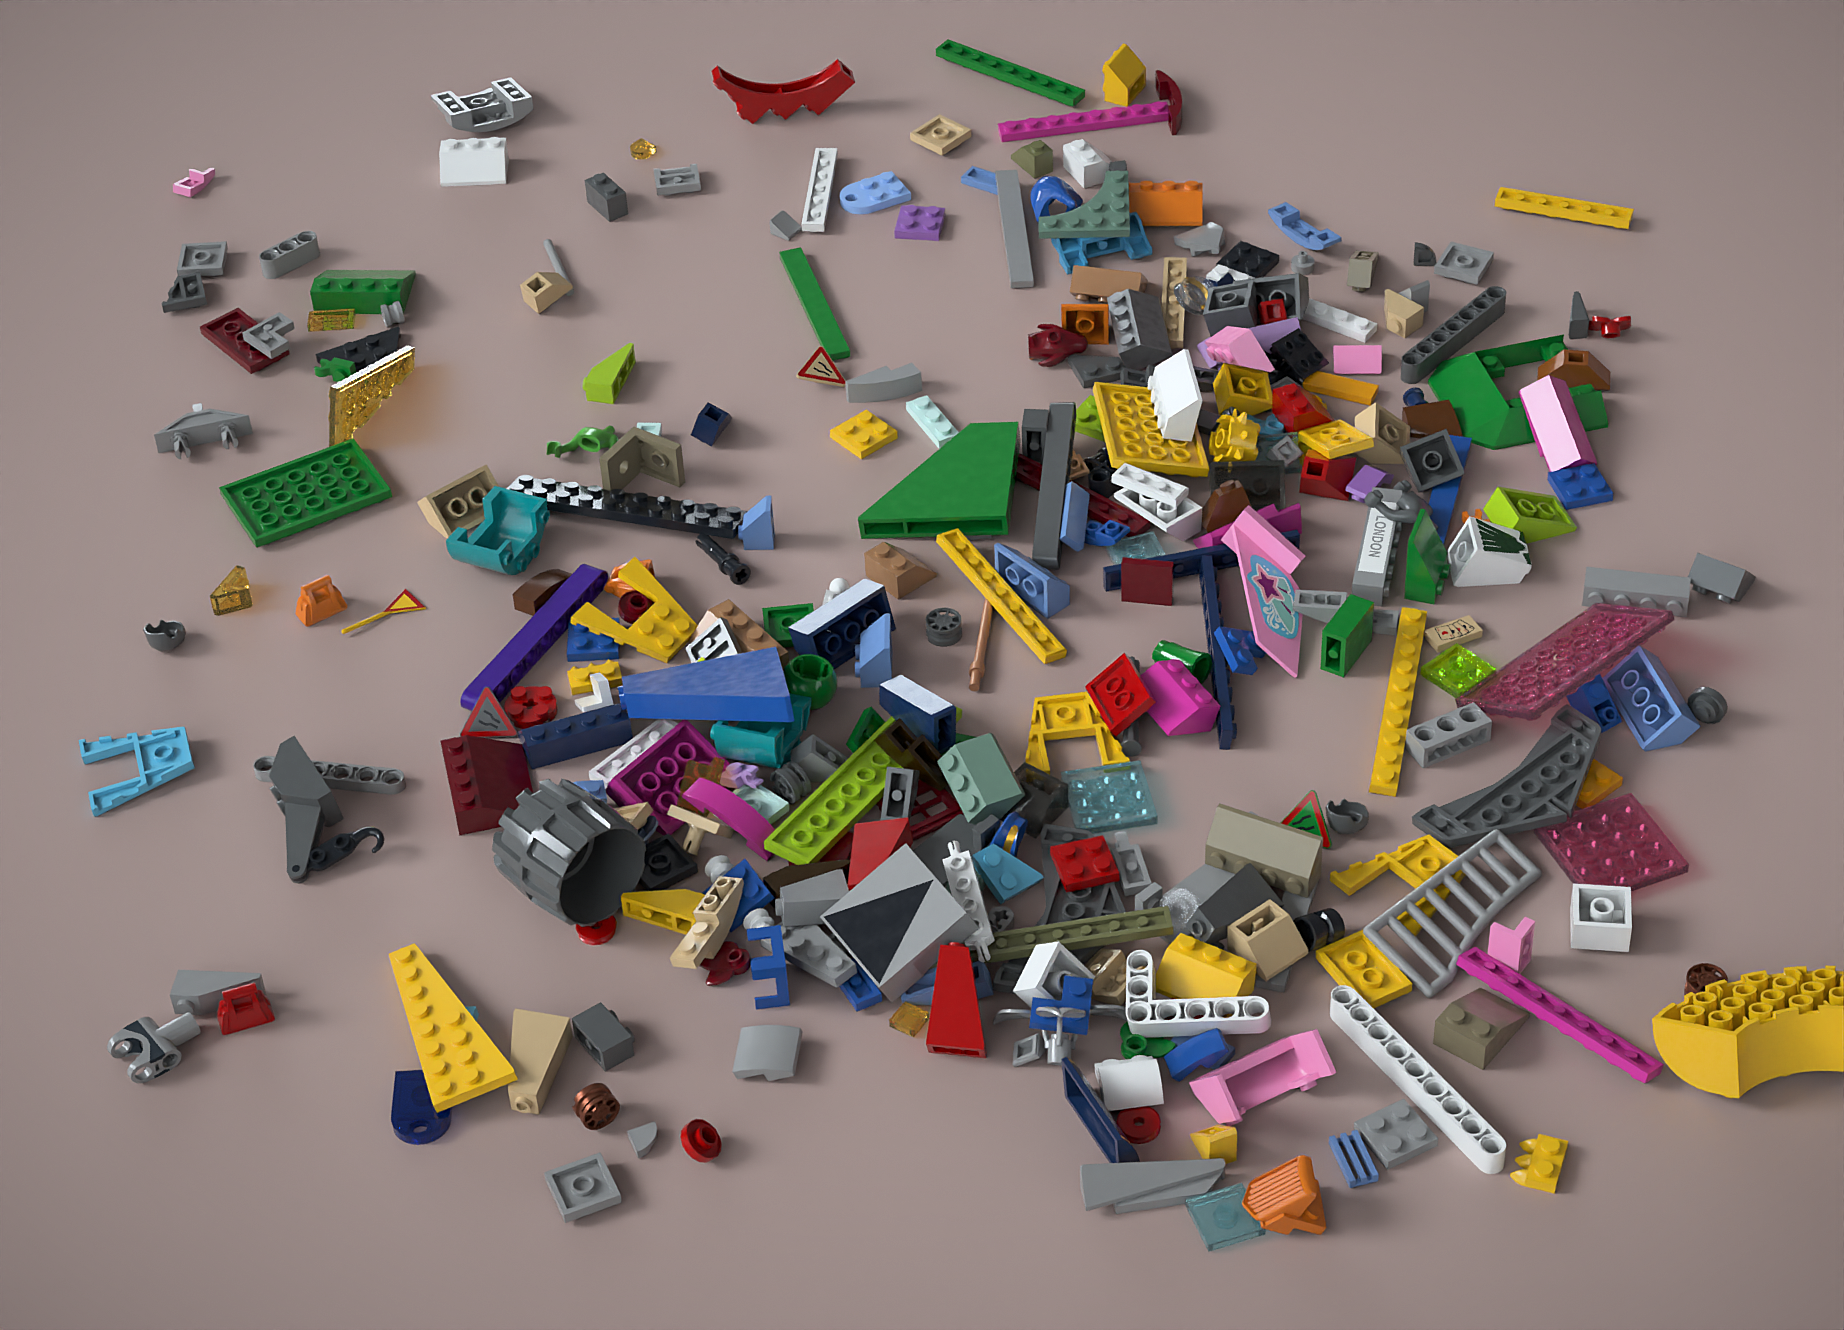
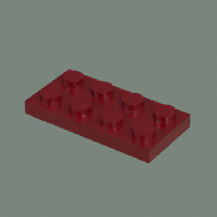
(227, 335)

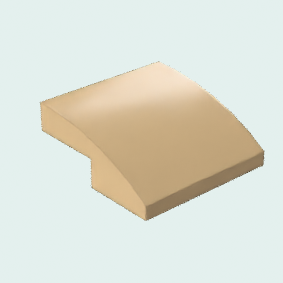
(1110, 976)

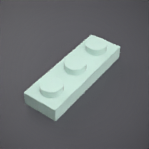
(931, 420)

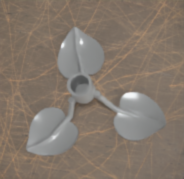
(1059, 1045)

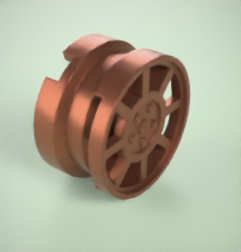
(1702, 975)
(594, 1104)

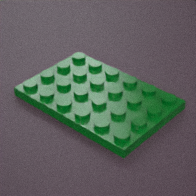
(305, 492)

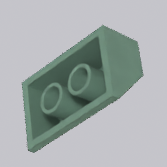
(981, 778)

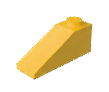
(663, 908)

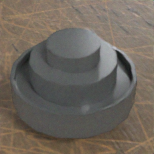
(1707, 705)

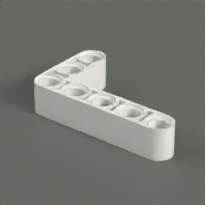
(1186, 1009)

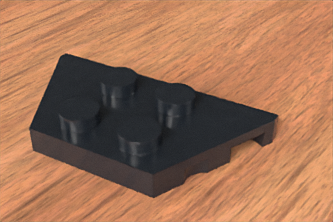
(365, 350)

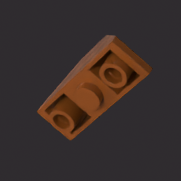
(1576, 369)

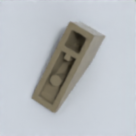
(1362, 269)

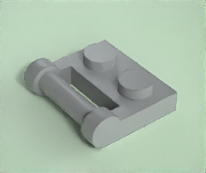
(677, 180)

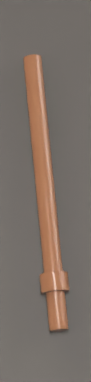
(977, 667)

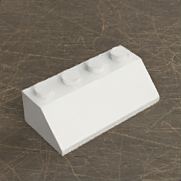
(1176, 397)

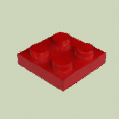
(1084, 863)

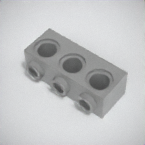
(1448, 735)

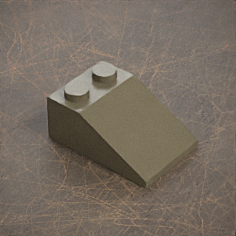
(1478, 1026)

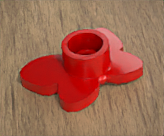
(1609, 327)

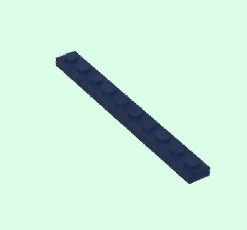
(1219, 674)

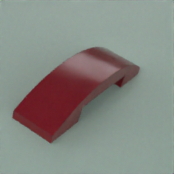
(1168, 89)

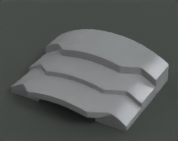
(487, 109)

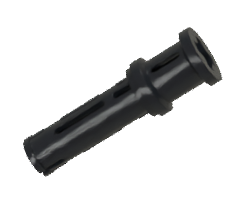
(727, 562)

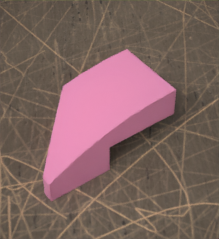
(195, 183)

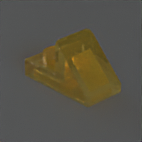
(232, 593)

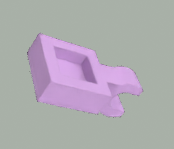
(740, 774)

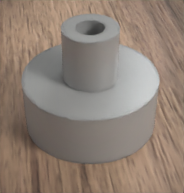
(1302, 263)

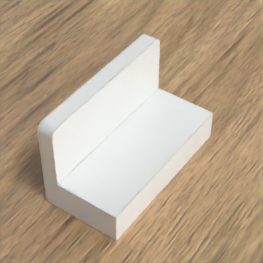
(602, 694)

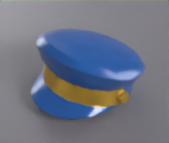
(1010, 833)

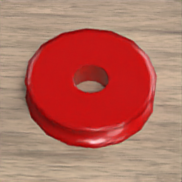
(598, 936)
(1139, 1134)

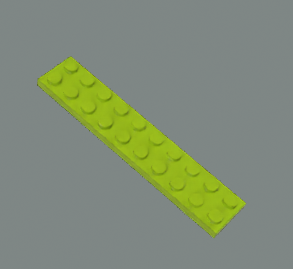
(835, 804)

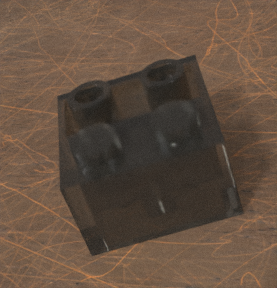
(1044, 798)

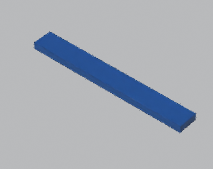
(1445, 495)

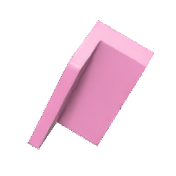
(1357, 359)
(1512, 946)

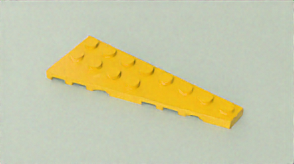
(451, 1045)

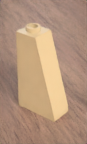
(536, 1056)

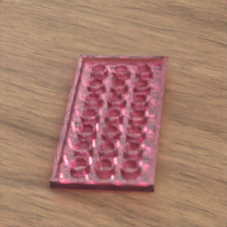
(1565, 660)

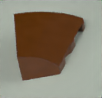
(1431, 418)

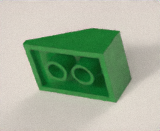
(1425, 562)

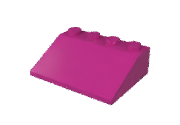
(659, 773)

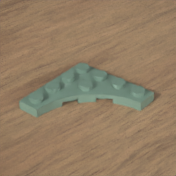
(1100, 217)

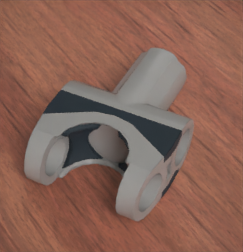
(153, 1045)

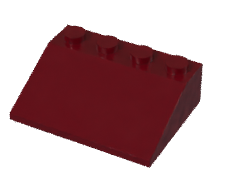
(484, 780)

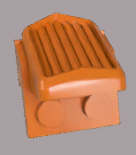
(1287, 1198)

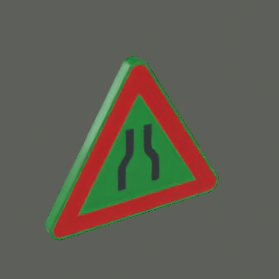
(1309, 817)

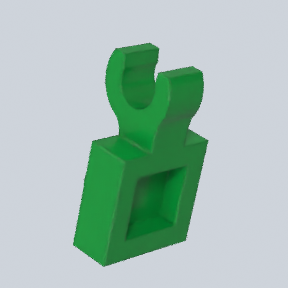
(336, 367)

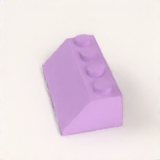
(1264, 334)

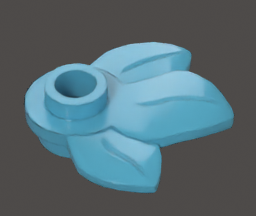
(1268, 426)

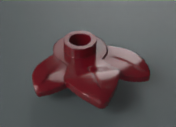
(728, 962)

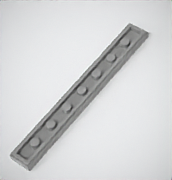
(1014, 229)

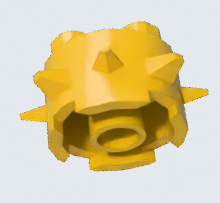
(1234, 439)

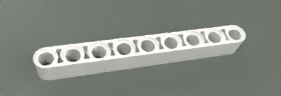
(1418, 1080)

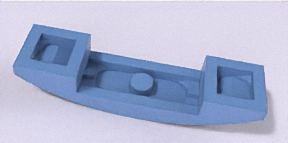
(1302, 233)

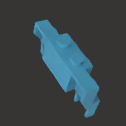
(1077, 250)

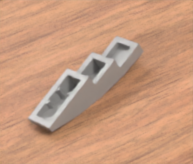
(1324, 605)

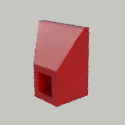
(1326, 476)

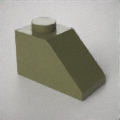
(1035, 158)

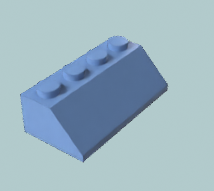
(1650, 701)

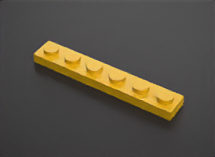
(1564, 207)

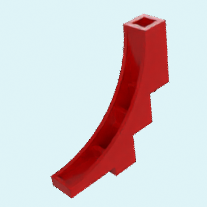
(784, 99)

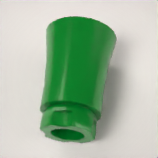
(1195, 661)

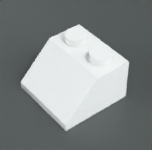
(1085, 163)
(1046, 971)

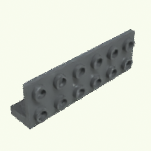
(969, 836)

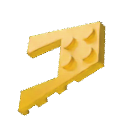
(658, 632)
(1069, 717)
(1413, 863)

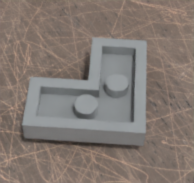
(268, 335)

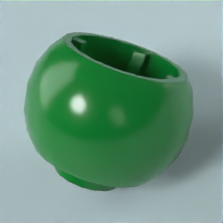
(813, 678)

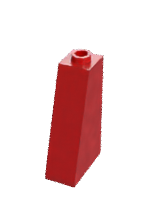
(875, 844)
(955, 1010)

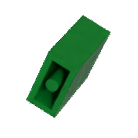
(1347, 635)

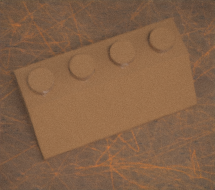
(747, 632)

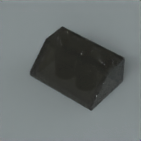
(1260, 479)

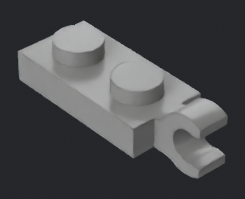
(1130, 865)

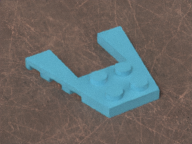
(159, 760)

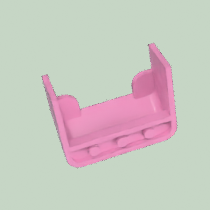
(1263, 1075)

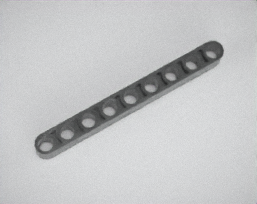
(1054, 477)

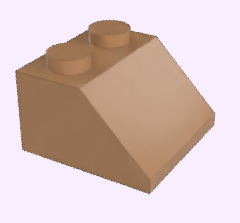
(896, 569)

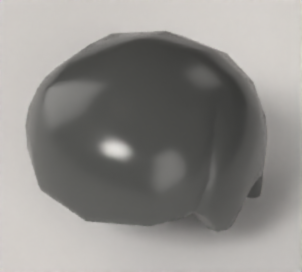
(165, 636)
(1346, 816)

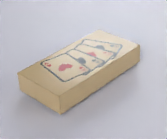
(1453, 632)

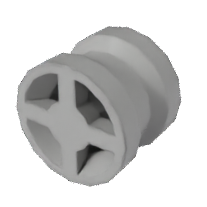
(392, 313)

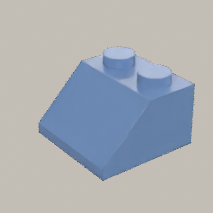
(875, 654)

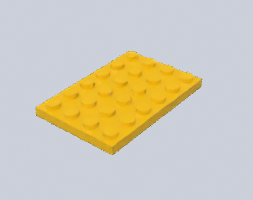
(1135, 438)

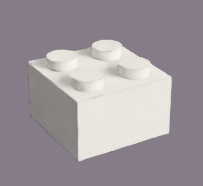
(1600, 917)

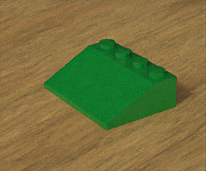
(361, 289)

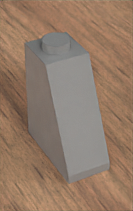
(809, 899)

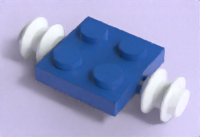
(754, 892)

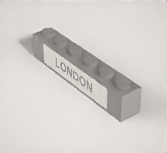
(1377, 551)

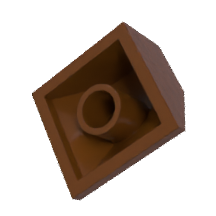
(1224, 505)

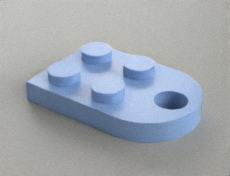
(874, 194)

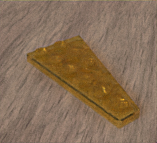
(359, 395)

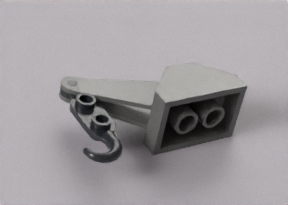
(307, 809)

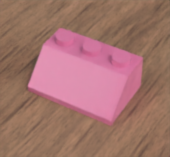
(1238, 348)

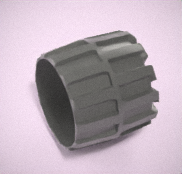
(569, 852)

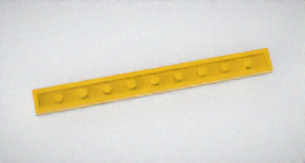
(1398, 702)

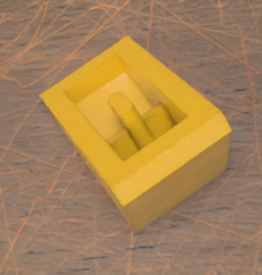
(1216, 1143)

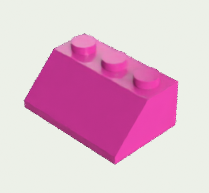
(1180, 699)

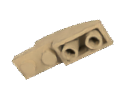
(713, 921)

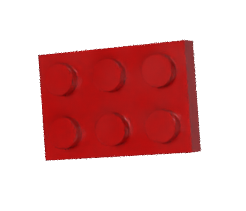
(1120, 694)

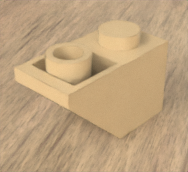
(544, 289)

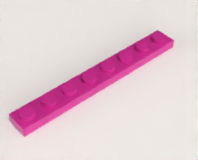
(1083, 121)
(1560, 1015)

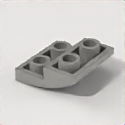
(767, 1051)

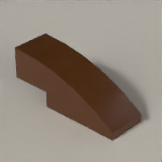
(538, 590)

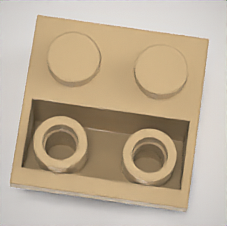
(1267, 939)

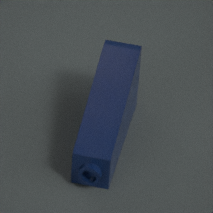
(920, 711)

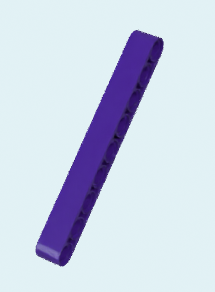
(536, 635)

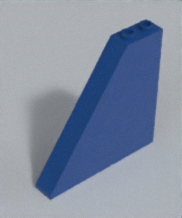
(722, 688)

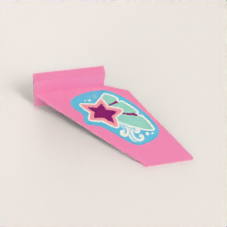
(1266, 571)

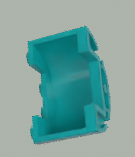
(508, 534)
(763, 742)

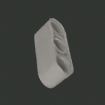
(289, 254)

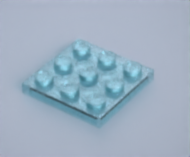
(1110, 797)

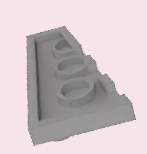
(815, 953)

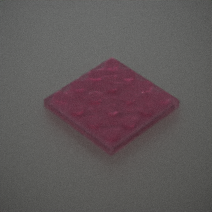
(1613, 846)

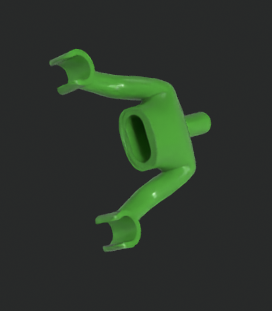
(587, 438)

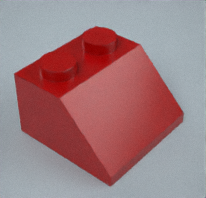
(1298, 408)

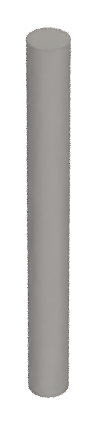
(555, 260)

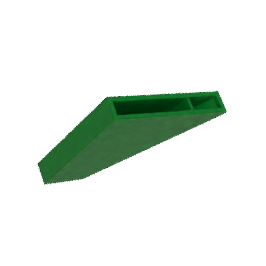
(959, 487)

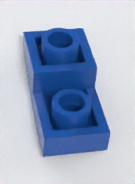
(1106, 534)
(1200, 1050)

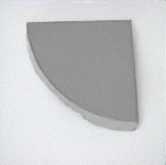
(643, 1138)

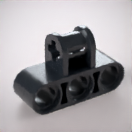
(1101, 474)

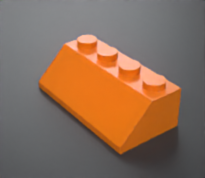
(1167, 203)

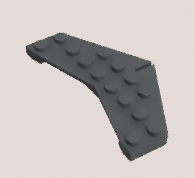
(1529, 797)
(1063, 906)

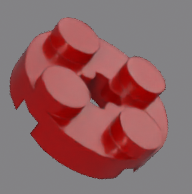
(540, 698)

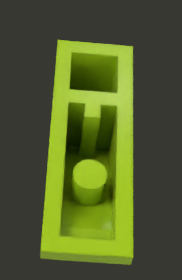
(609, 376)

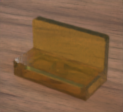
(692, 773)

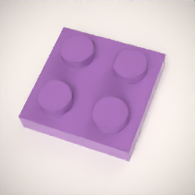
(919, 223)

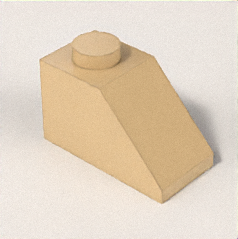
(1402, 314)

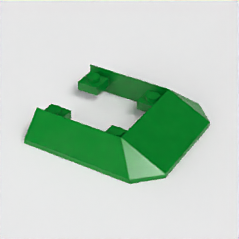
(1482, 408)

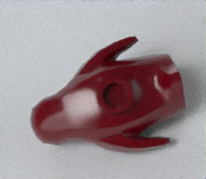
(1054, 344)

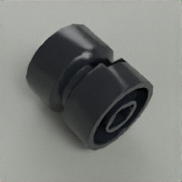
(1320, 928)

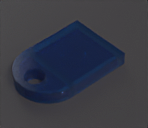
(414, 1108)

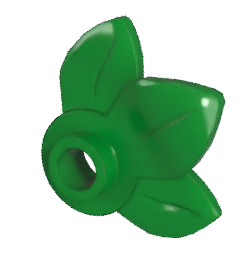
(1138, 1045)

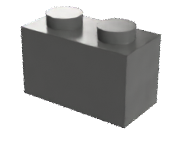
(606, 197)
(1034, 433)
(603, 1036)

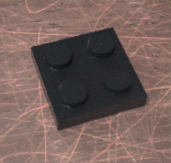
(1249, 260)
(666, 864)

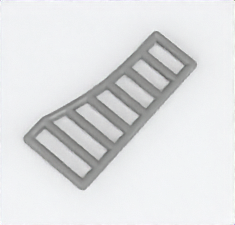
(1470, 934)

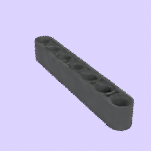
(1453, 335)

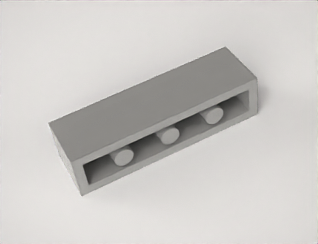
(1636, 590)

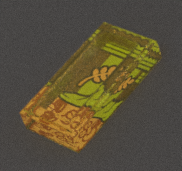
(331, 320)

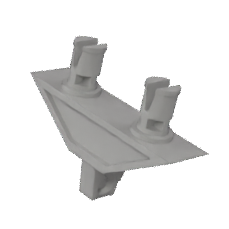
(202, 428)

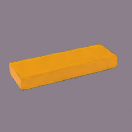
(1341, 387)

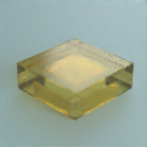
(909, 1019)

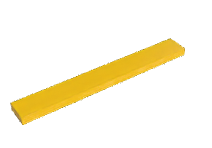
(1001, 596)

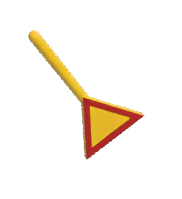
(403, 603)

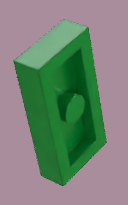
(866, 726)

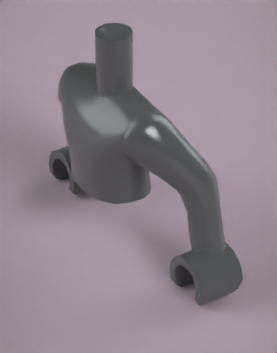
(1409, 503)

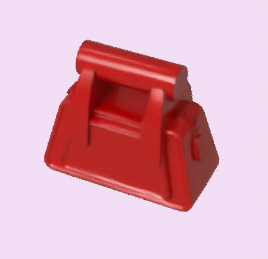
(243, 1009)

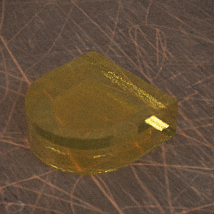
(642, 149)

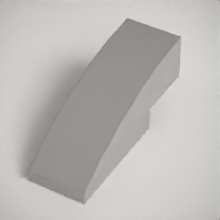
(884, 384)

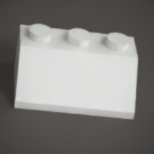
(473, 162)
(1179, 522)

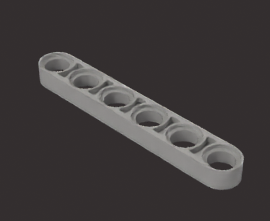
(352, 781)

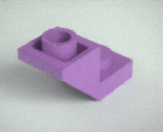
(1365, 479)

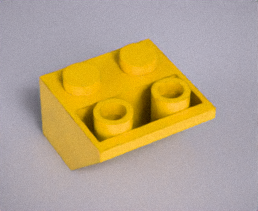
(1123, 76)

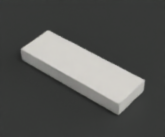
(1150, 485)

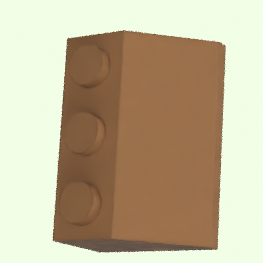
(1102, 282)

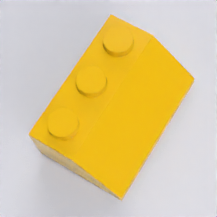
(1203, 971)

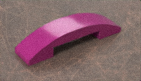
(732, 811)

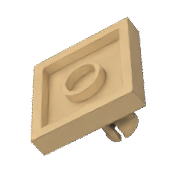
(698, 827)

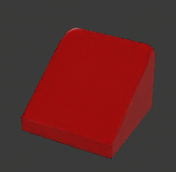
(1272, 311)

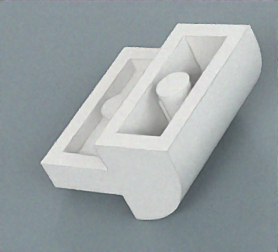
(1129, 1082)

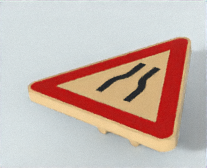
(821, 369)

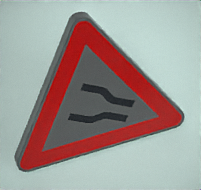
(488, 718)

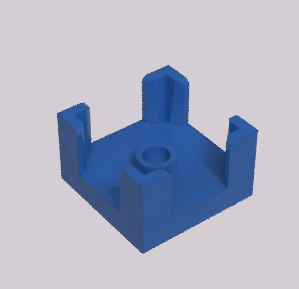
(770, 967)

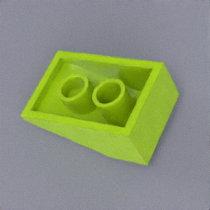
(1530, 512)

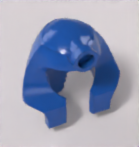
(1048, 190)

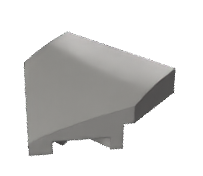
(1202, 239)

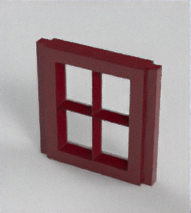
(936, 821)

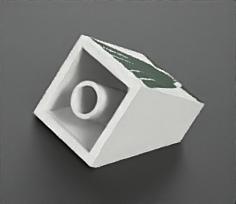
(1488, 555)

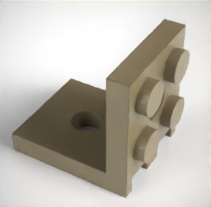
(642, 453)

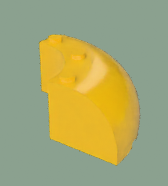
(1755, 1029)

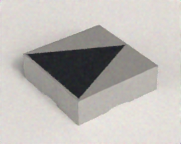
(898, 922)

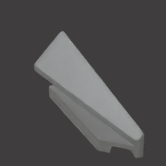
(1148, 1184)

